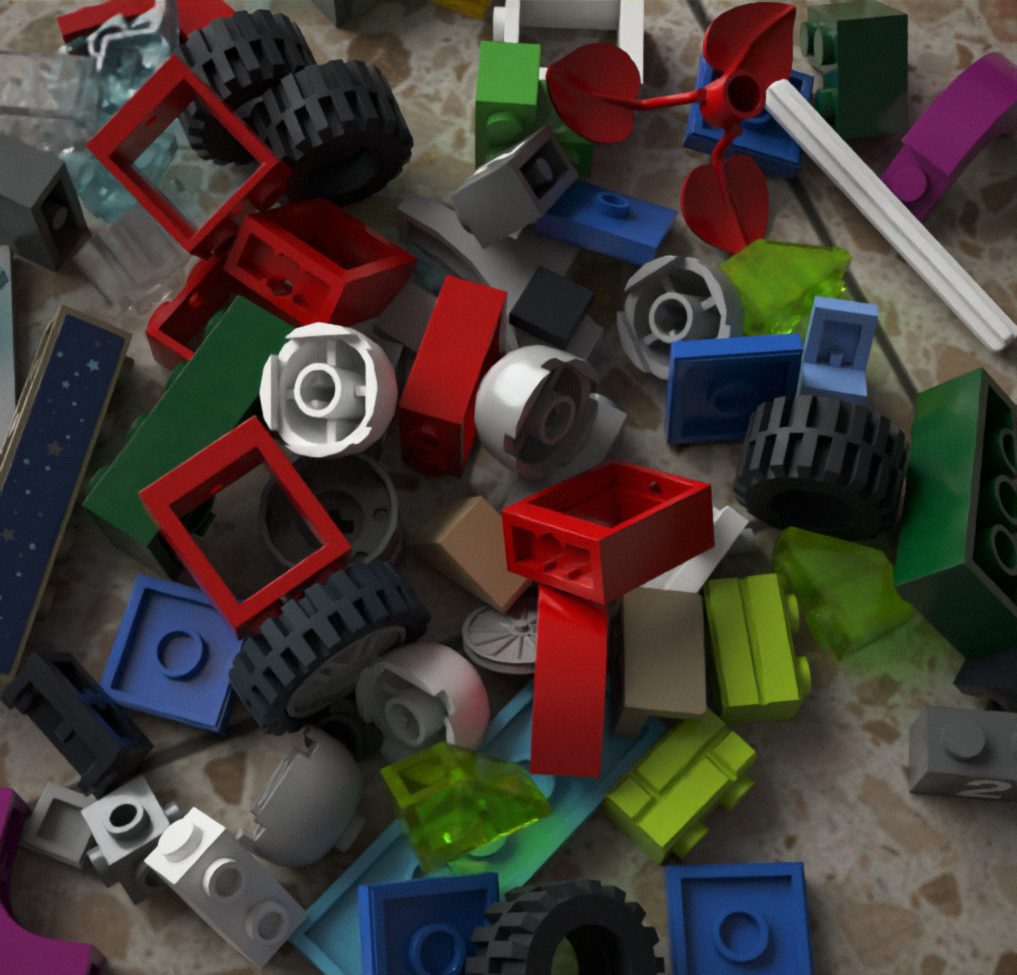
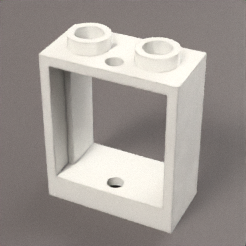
(618, 15)

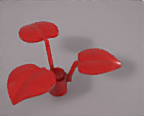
(752, 49)

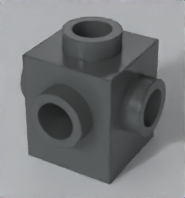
(124, 848)

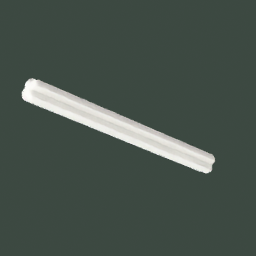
(890, 217)

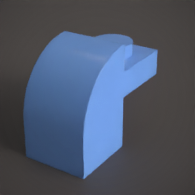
(837, 349)

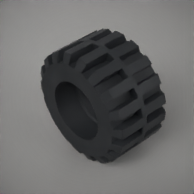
(240, 62)
(334, 131)
(822, 467)
(592, 917)

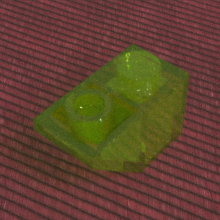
(782, 280)
(841, 588)
(459, 801)

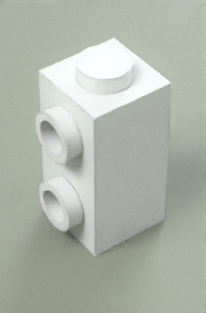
(226, 886)

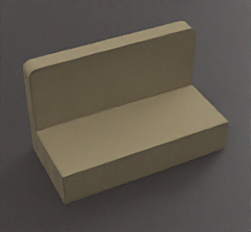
(656, 659)

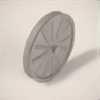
(503, 641)

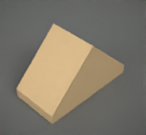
(468, 547)

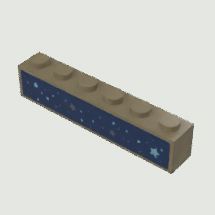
(47, 466)

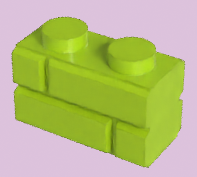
(752, 649)
(679, 785)

